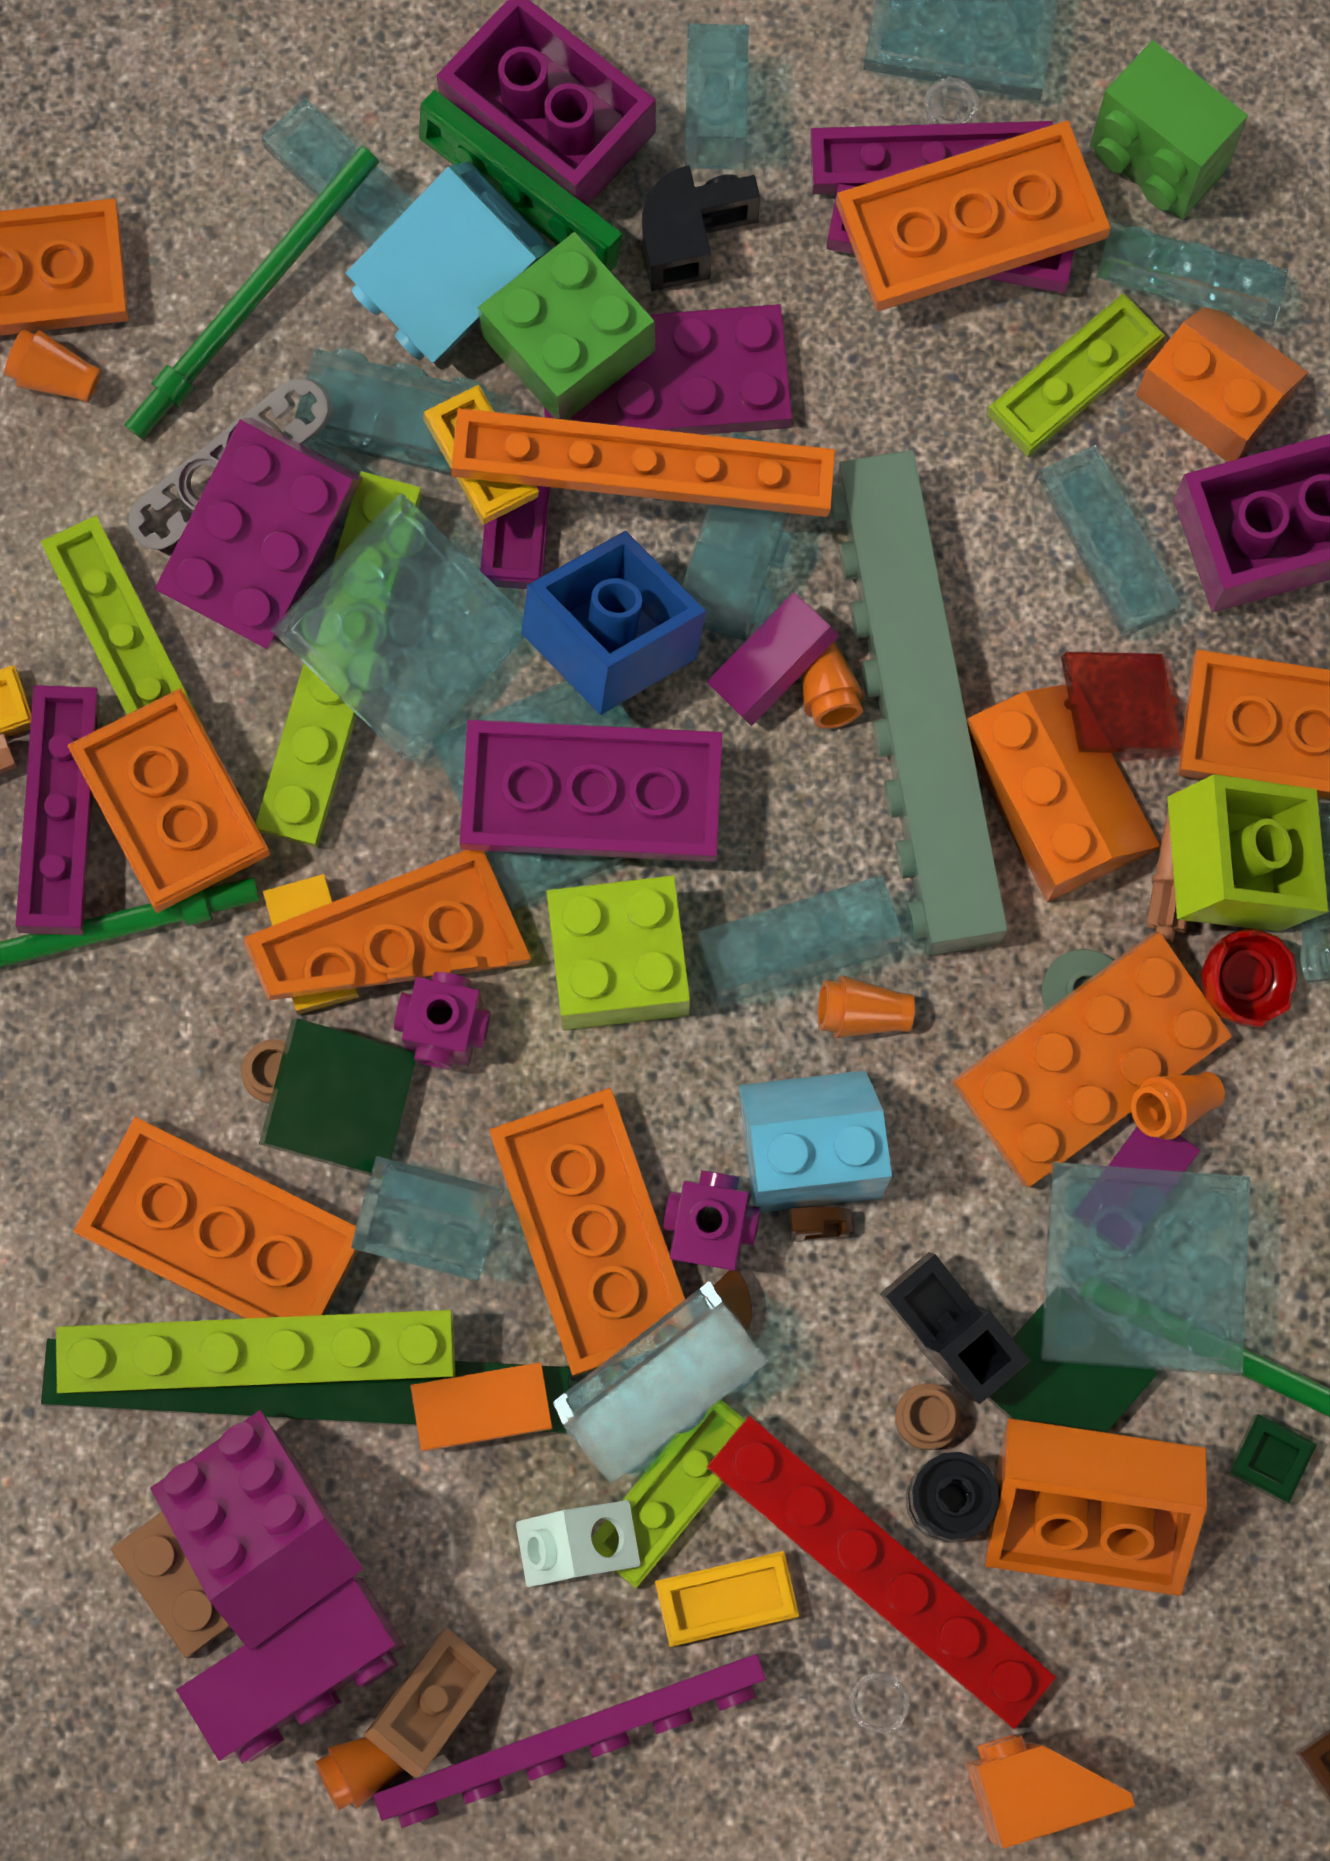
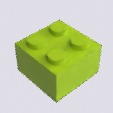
(1247, 853)
(618, 952)

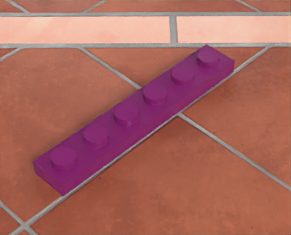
(544, 1751)

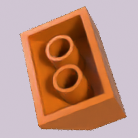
(1059, 803)
(1097, 1507)

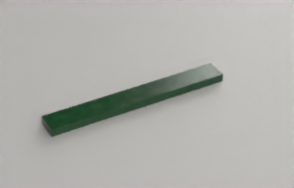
(344, 1401)

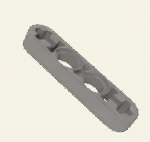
(160, 496)

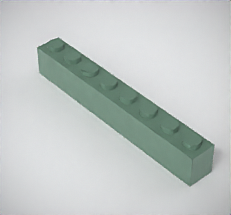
(919, 705)

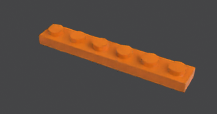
(643, 462)

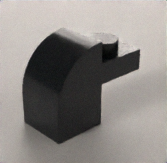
(681, 216)
(952, 1331)

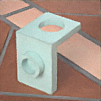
(561, 1546)

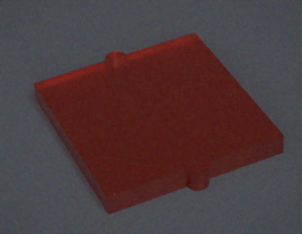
(1120, 702)

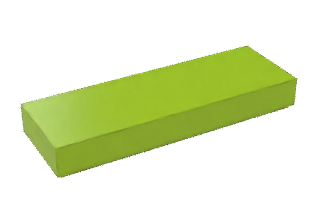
(1075, 375)
(671, 1492)

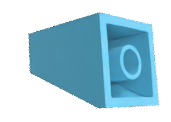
(445, 261)
(814, 1141)

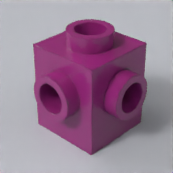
(445, 1043)
(696, 1242)

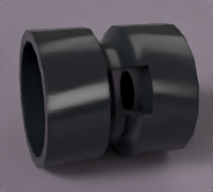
(952, 1497)

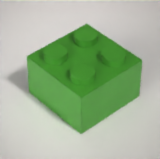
(1166, 130)
(567, 328)

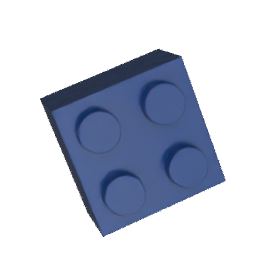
(612, 622)

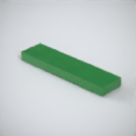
(522, 184)

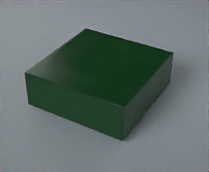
(1271, 1459)

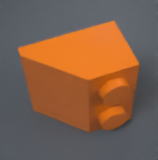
(1219, 382)
(1036, 1792)

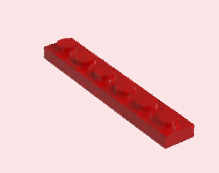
(881, 1572)

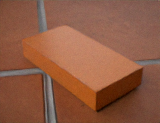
(481, 1407)

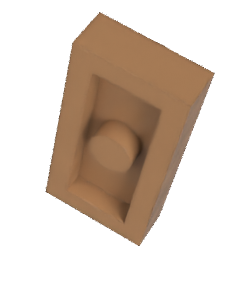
(169, 1585)
(430, 1703)

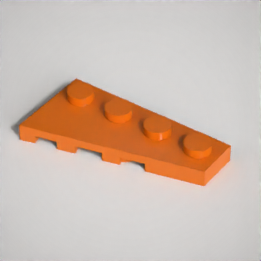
(402, 929)

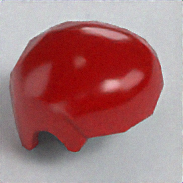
(1249, 977)

